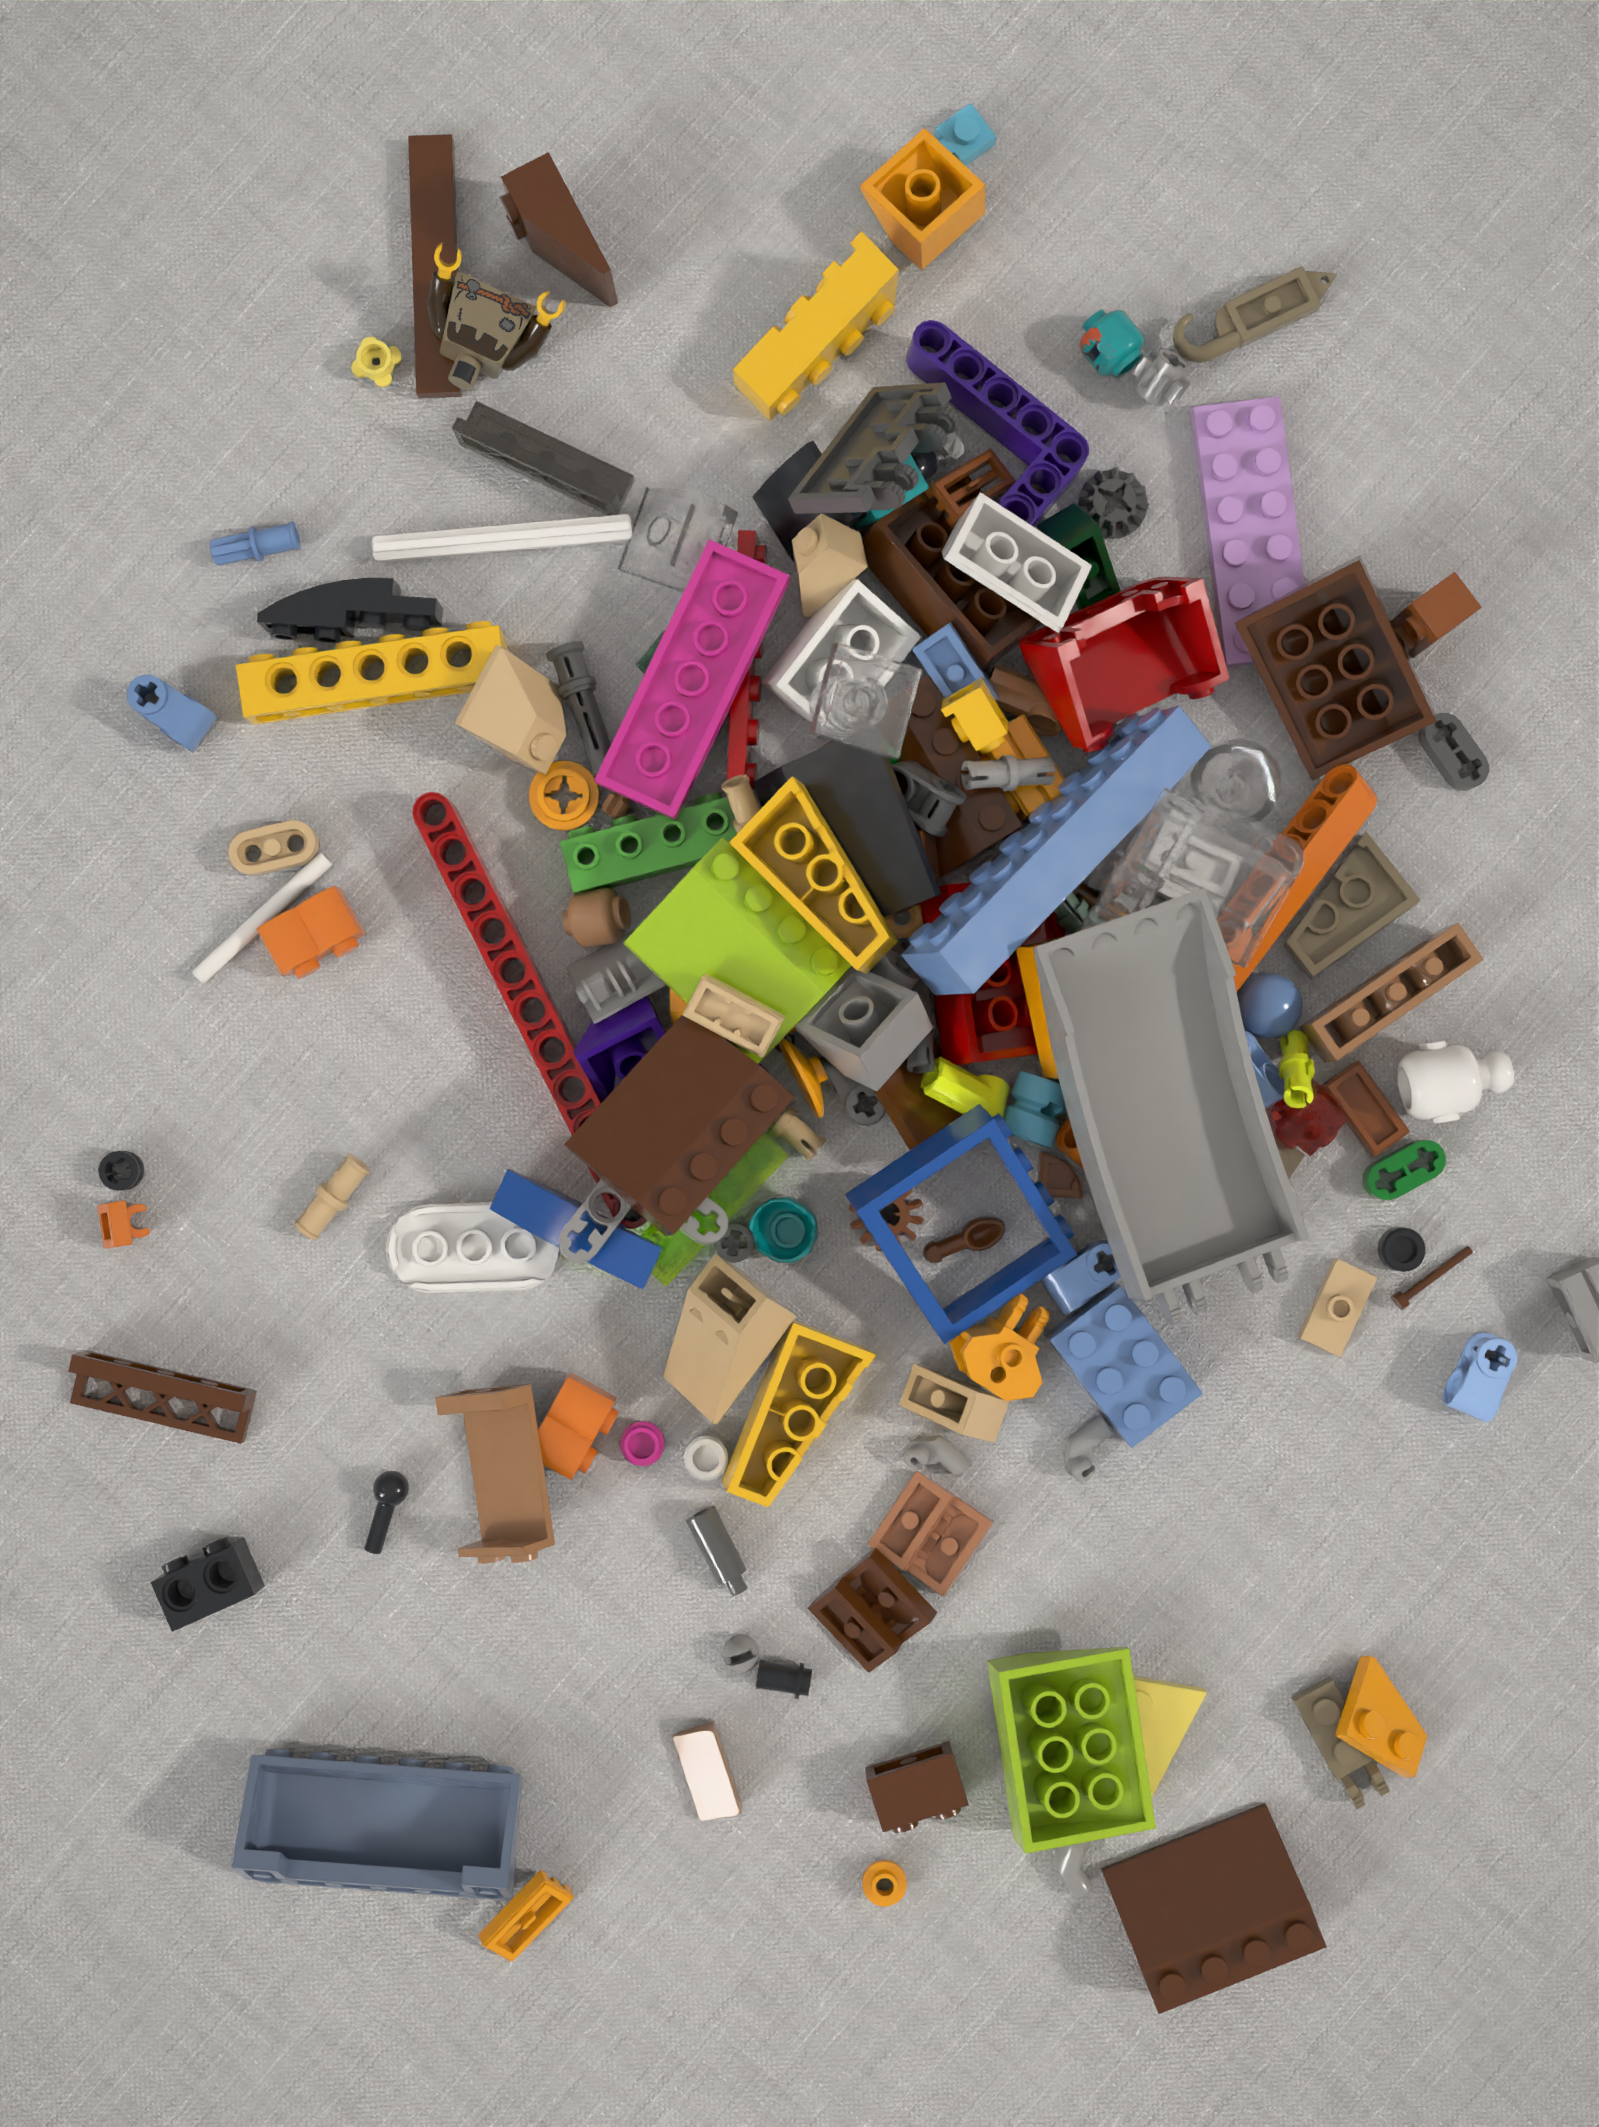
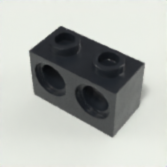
(210, 1588)

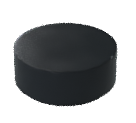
(1401, 1249)

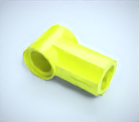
(965, 1090)

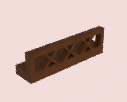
(161, 1383)

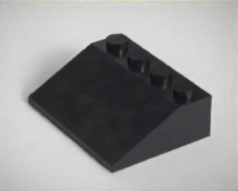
(868, 818)

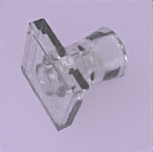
(864, 700)

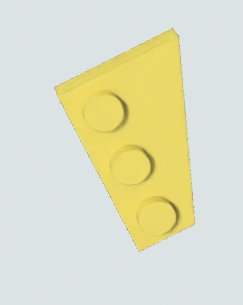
(1164, 1717)

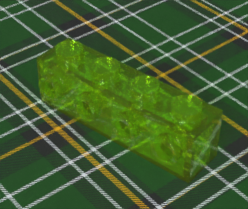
(729, 1194)

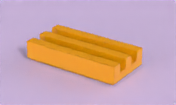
(521, 1915)

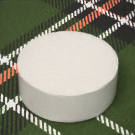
(706, 1457)

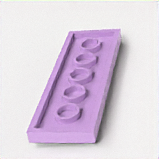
(1246, 512)

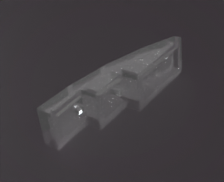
(1146, 860)

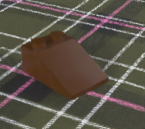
(553, 226)

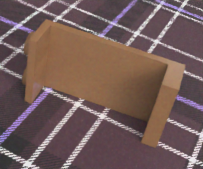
(504, 1471)

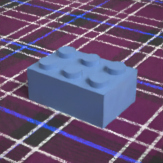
(1123, 1364)

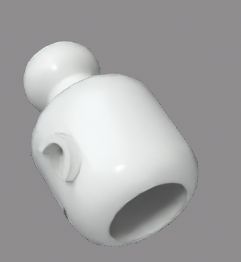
(1449, 1080)

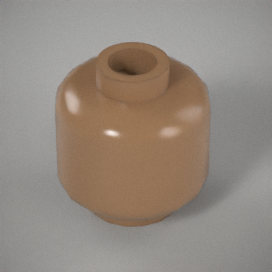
(597, 917)

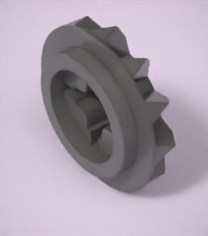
(1118, 522)

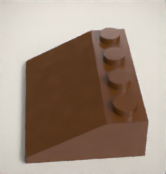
(909, 562)
(1336, 668)
(985, 814)
(679, 1123)
(1213, 1908)

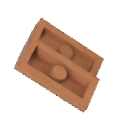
(931, 1533)

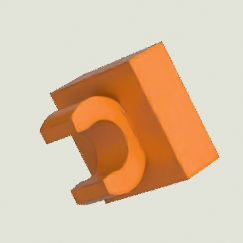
(116, 1224)

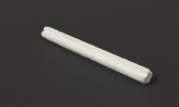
(502, 538)

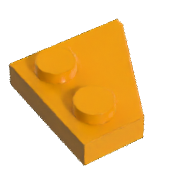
(1380, 1721)

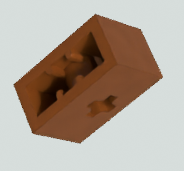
(1434, 614)

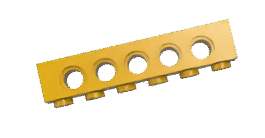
(261, 676)

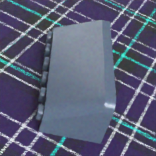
(379, 1825)

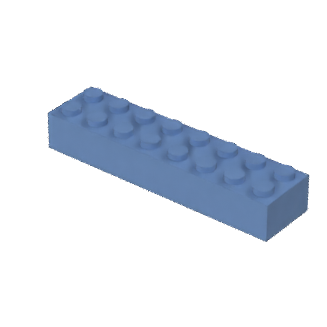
(1054, 851)

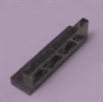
(544, 459)

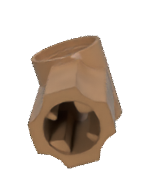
(1023, 696)

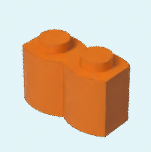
(312, 932)
(573, 1424)

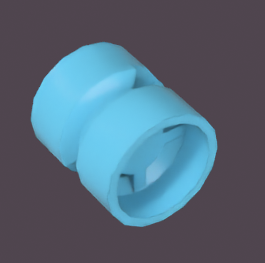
(1035, 1109)

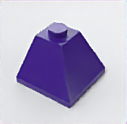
(618, 1044)

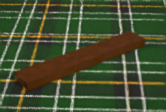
(431, 224)

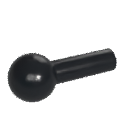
(389, 1490)

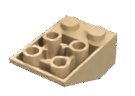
(723, 1337)

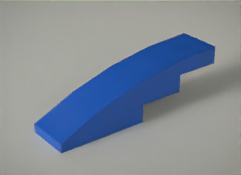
(547, 1213)

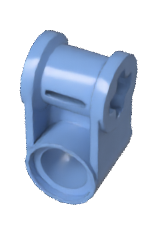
(174, 713)
(1077, 1279)

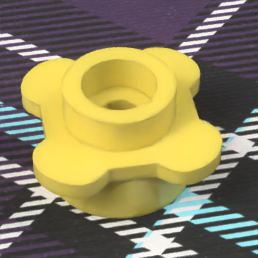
(376, 349)

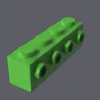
(646, 847)

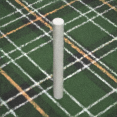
(269, 910)

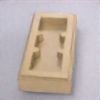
(733, 1015)
(1337, 1307)

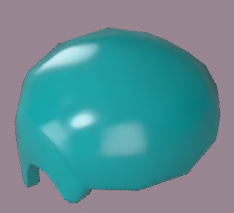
(784, 1229)

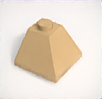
(515, 711)

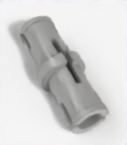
(1007, 773)

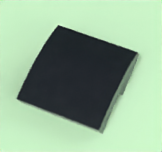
(774, 495)

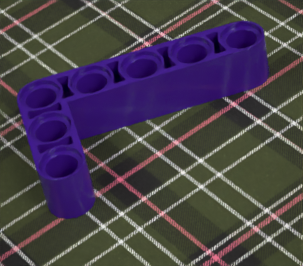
(1005, 423)

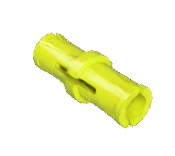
(1296, 1069)

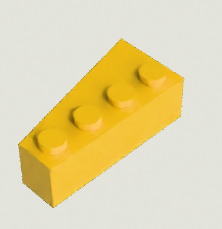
(819, 330)
(810, 869)
(794, 1401)

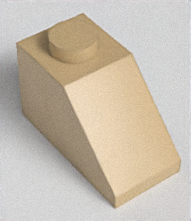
(825, 561)
(954, 1403)

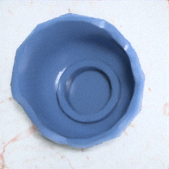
(1269, 1005)

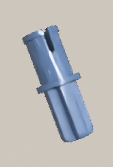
(255, 544)

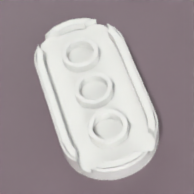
(467, 1250)

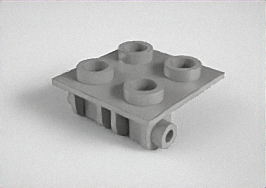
(612, 979)

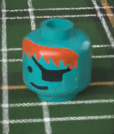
(1111, 343)

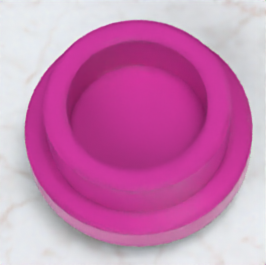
(642, 1443)

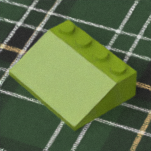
(741, 932)
(1071, 1746)

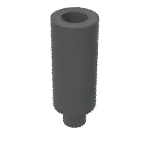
(718, 1549)

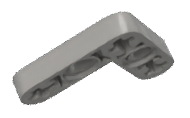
(597, 1241)

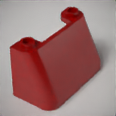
(1126, 656)

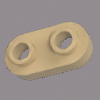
(274, 846)

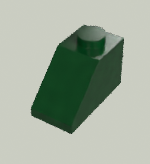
(1084, 538)

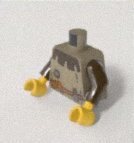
(483, 325)

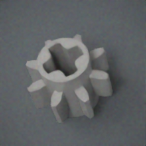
(1161, 377)

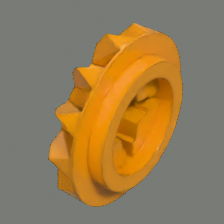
(549, 810)

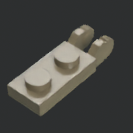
(1321, 1712)

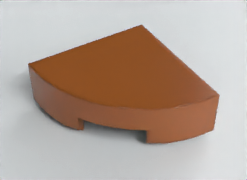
(1058, 1177)

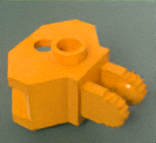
(1001, 1357)

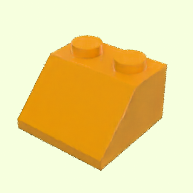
(924, 198)

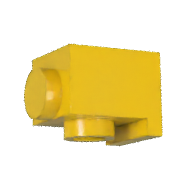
(976, 716)

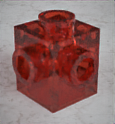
(1312, 1125)

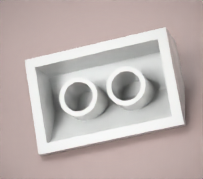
(1016, 561)
(851, 618)

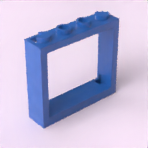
(924, 1162)

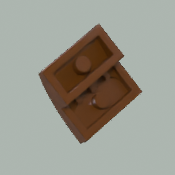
(872, 1610)

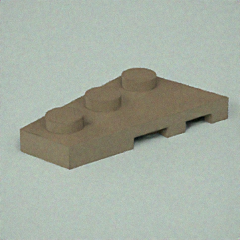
(1352, 908)

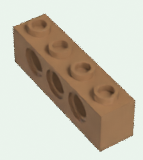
(1391, 993)

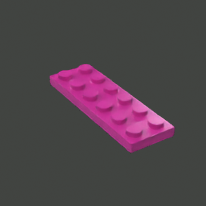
(692, 679)

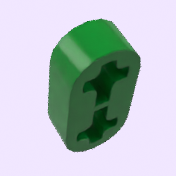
(1409, 1178)

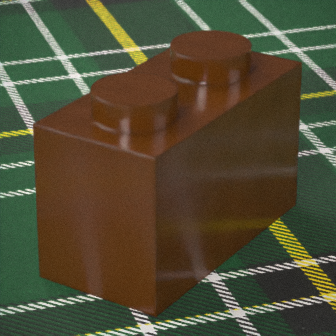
(916, 1788)

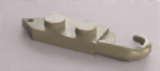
(1257, 313)

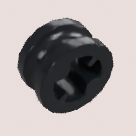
(106, 1174)

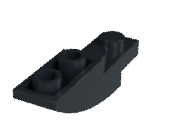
(333, 607)

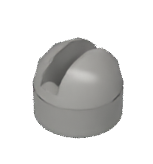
(737, 1645)

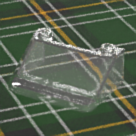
(1239, 864)

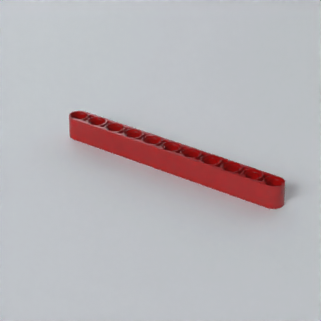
(498, 955)

